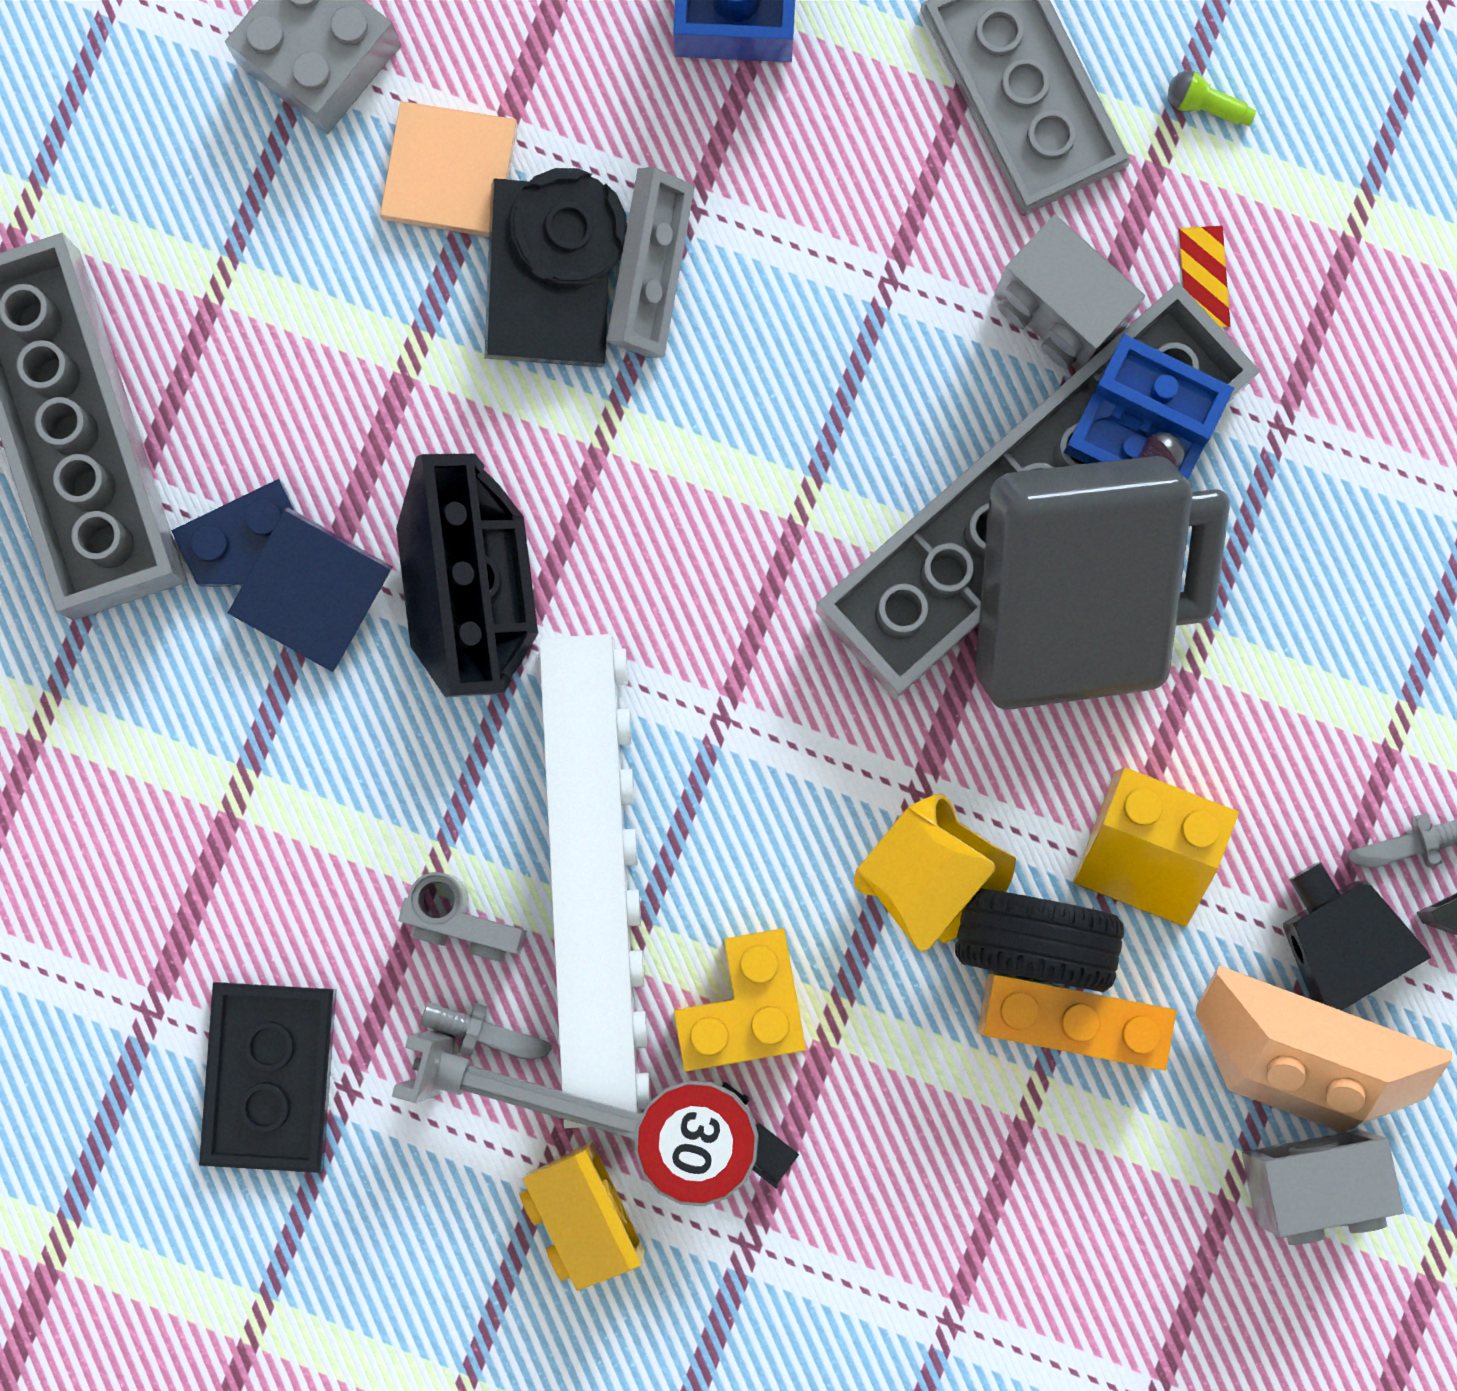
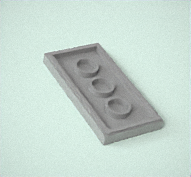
(1027, 96)

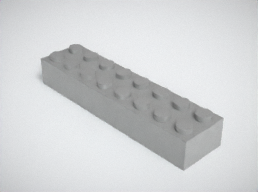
(926, 581)

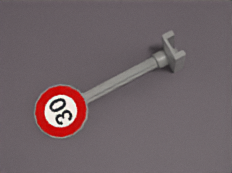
(689, 1141)

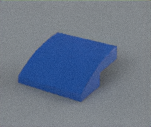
(1143, 396)

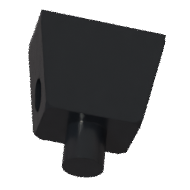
(1347, 939)

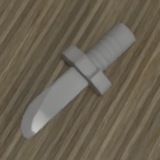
(1424, 840)
(473, 1029)

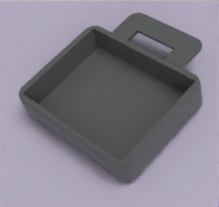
(1091, 578)

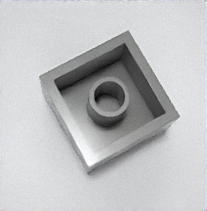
(314, 52)
(1066, 295)
(1323, 1185)

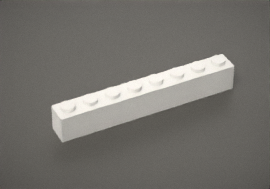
(590, 871)

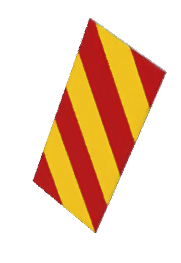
(1205, 270)

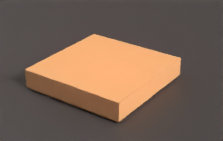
(446, 167)

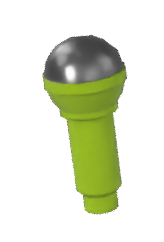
(1191, 93)

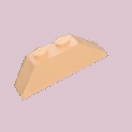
(1311, 1054)

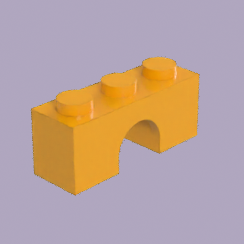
(1076, 1022)

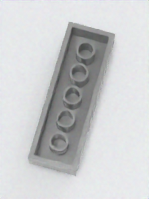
(76, 439)

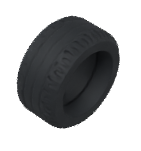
(1040, 939)

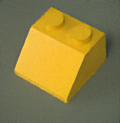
(1155, 846)
(583, 1218)

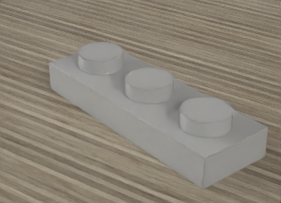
(650, 262)

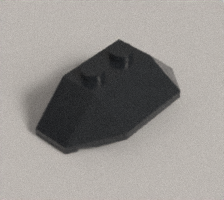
(465, 576)

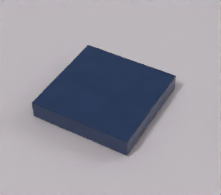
(310, 589)

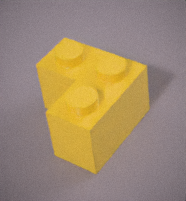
(759, 1019)

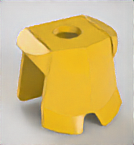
(931, 871)

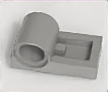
(487, 937)

